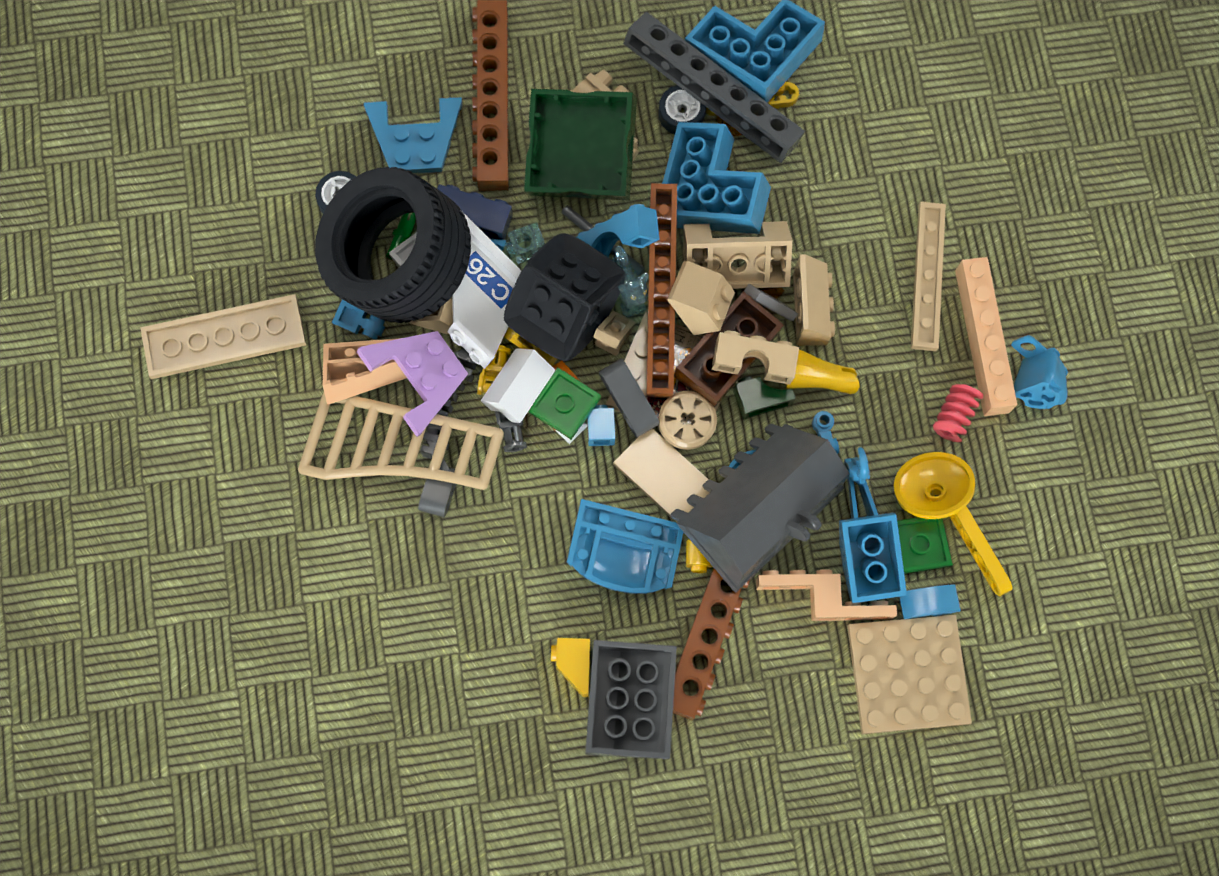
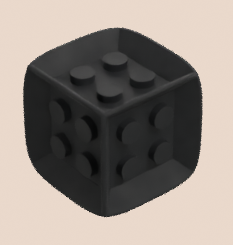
(563, 296)

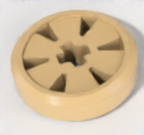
(687, 404)

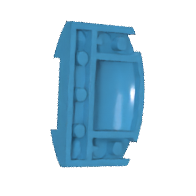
(624, 548)

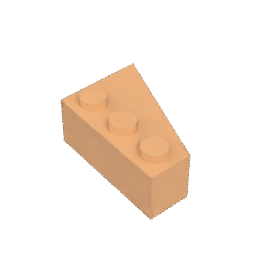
(347, 374)

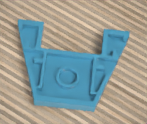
(415, 146)

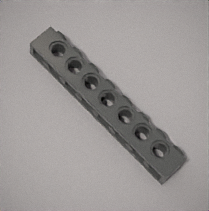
(713, 87)

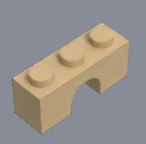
(778, 357)

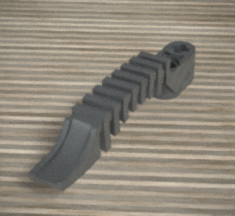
(438, 494)

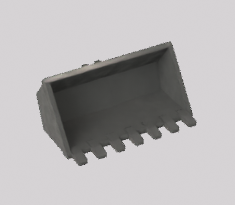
(763, 502)

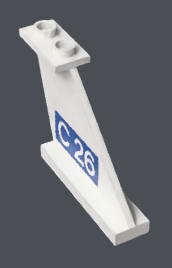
(482, 299)

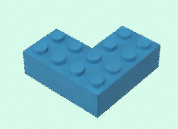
(762, 56)
(704, 186)

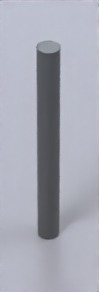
(585, 226)

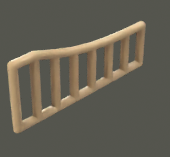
(408, 468)

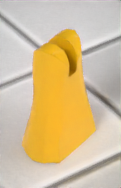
(817, 373)

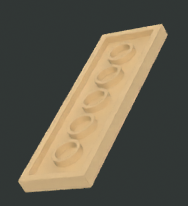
(223, 336)

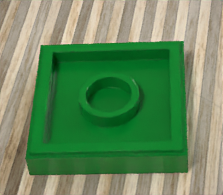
(564, 403)
(923, 545)

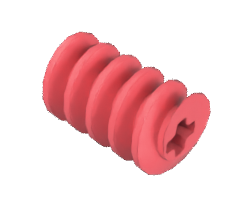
(955, 412)

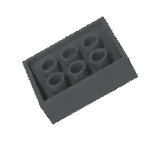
(631, 700)

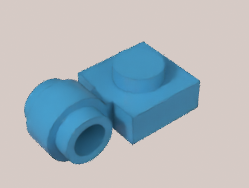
(353, 318)
(824, 430)

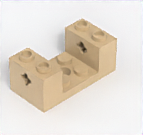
(765, 256)

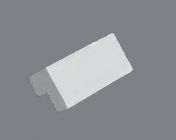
(518, 384)

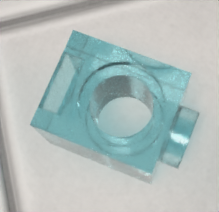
(528, 233)

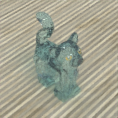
(634, 290)

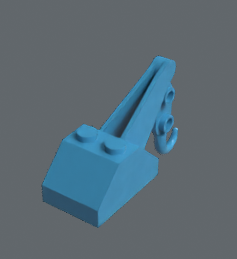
(869, 543)

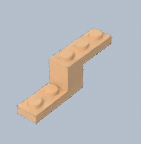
(825, 596)

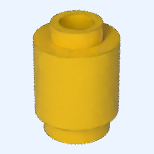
(695, 559)

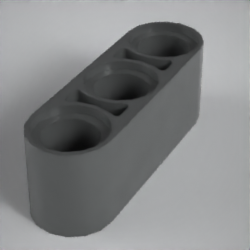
(629, 397)

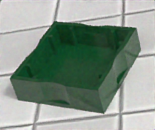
(580, 144)

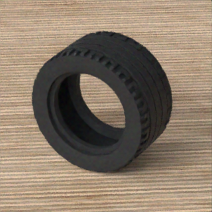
(356, 220)

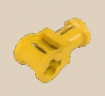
(489, 374)

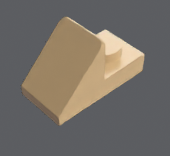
(613, 332)

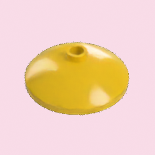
(930, 476)

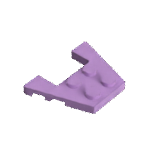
(427, 365)

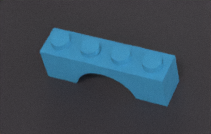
(632, 227)

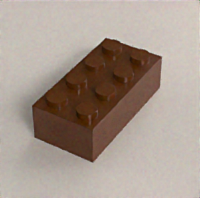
(695, 369)

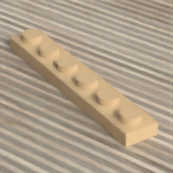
(928, 276)

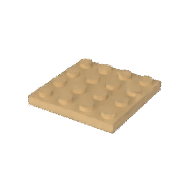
(909, 674)

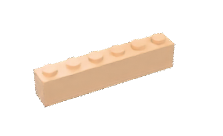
(985, 336)

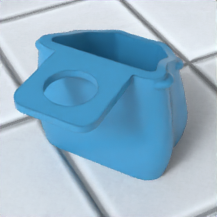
(1041, 376)

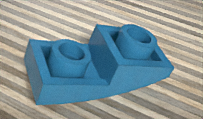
(930, 601)

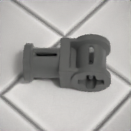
(509, 427)

